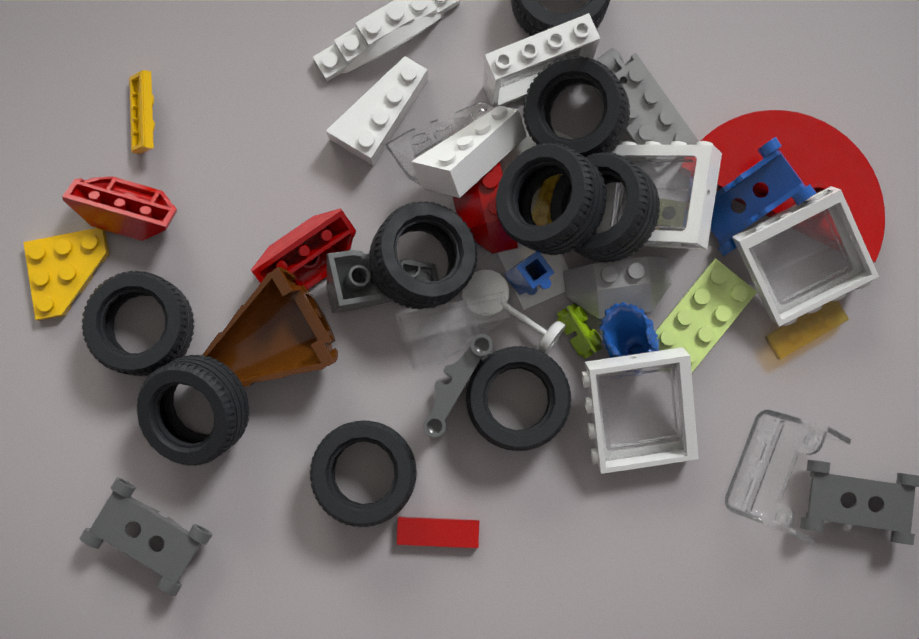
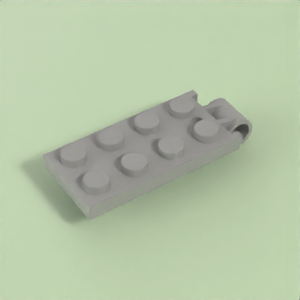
(650, 109)

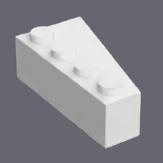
(379, 112)
(470, 153)

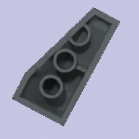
(352, 283)

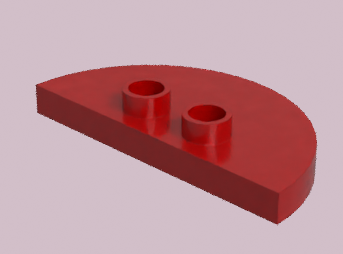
(817, 155)

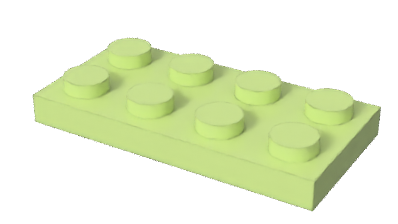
(705, 312)

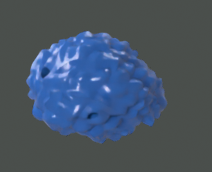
(628, 331)

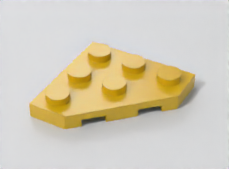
(62, 269)

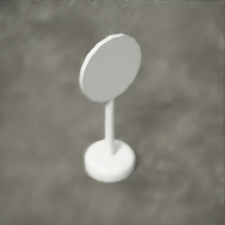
(490, 282)

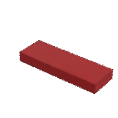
(438, 532)

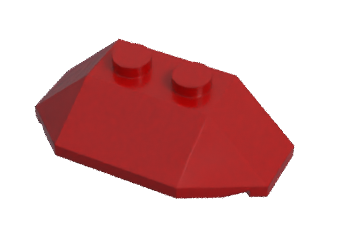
(120, 206)
(478, 210)
(306, 247)

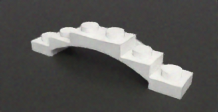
(380, 34)

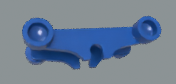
(782, 185)

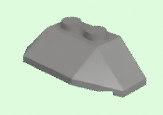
(632, 281)

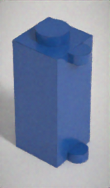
(529, 274)

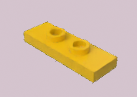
(141, 112)

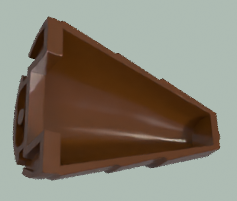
(275, 333)

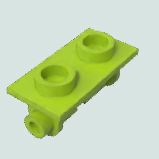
(586, 337)

